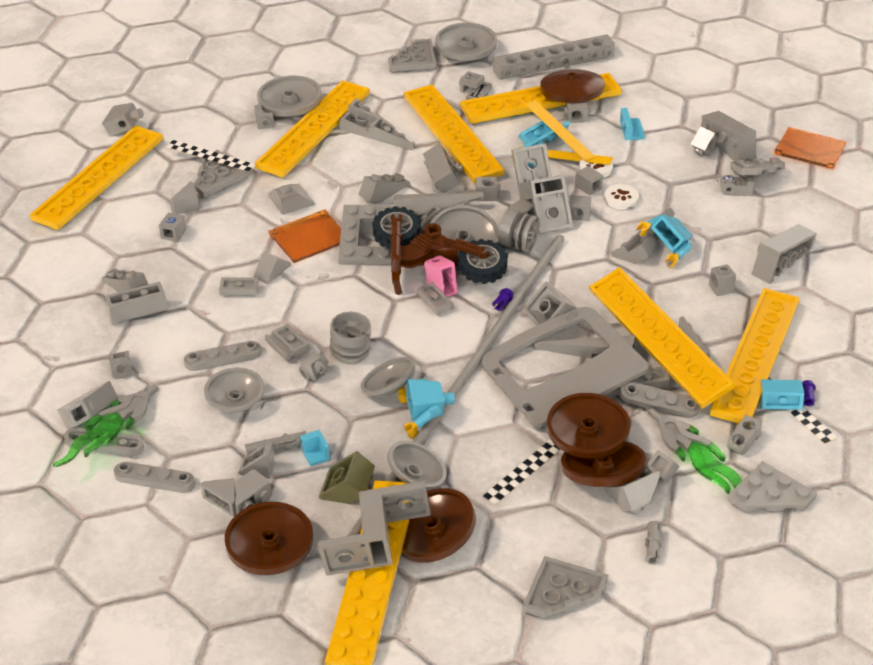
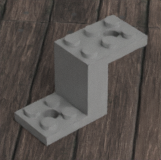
(542, 188)
(373, 546)

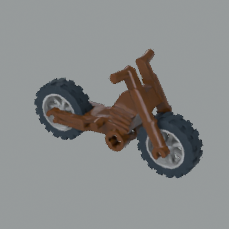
(412, 248)

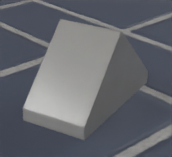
(185, 200)
(270, 267)
(261, 460)
(221, 494)

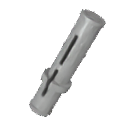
(253, 446)

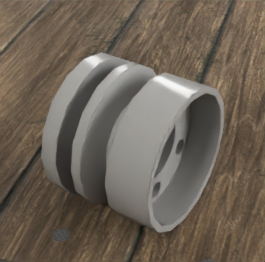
(518, 230)
(350, 337)

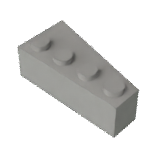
(734, 137)
(782, 252)

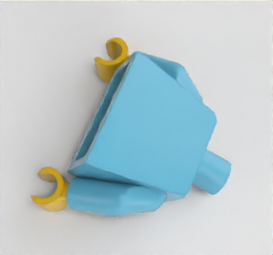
(672, 233)
(424, 402)

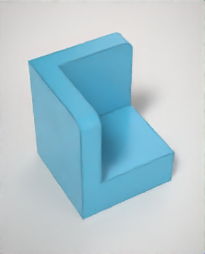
(315, 448)

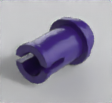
(505, 296)
(809, 388)

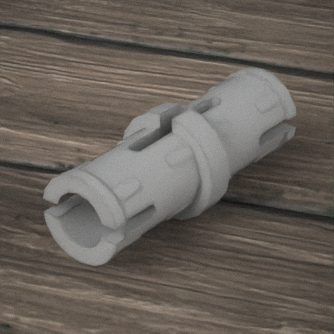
(653, 542)

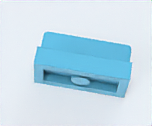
(631, 127)
(782, 394)

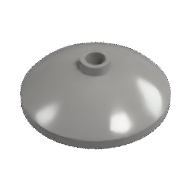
(388, 377)
(234, 389)
(416, 463)

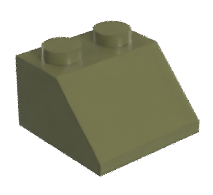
(347, 479)

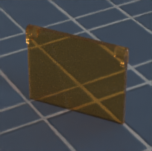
(810, 147)
(307, 236)

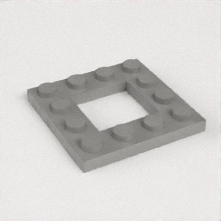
(349, 250)

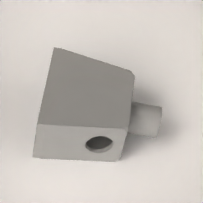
(122, 118)

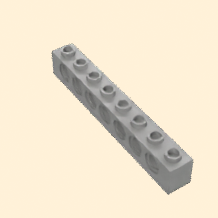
(553, 57)

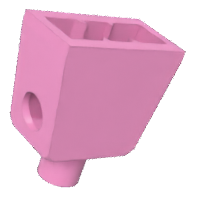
(442, 273)

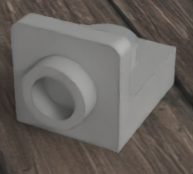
(470, 80)
(263, 119)
(120, 364)

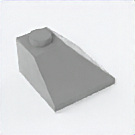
(290, 198)
(547, 304)
(635, 494)

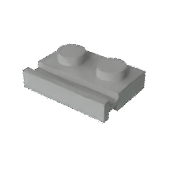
(287, 342)

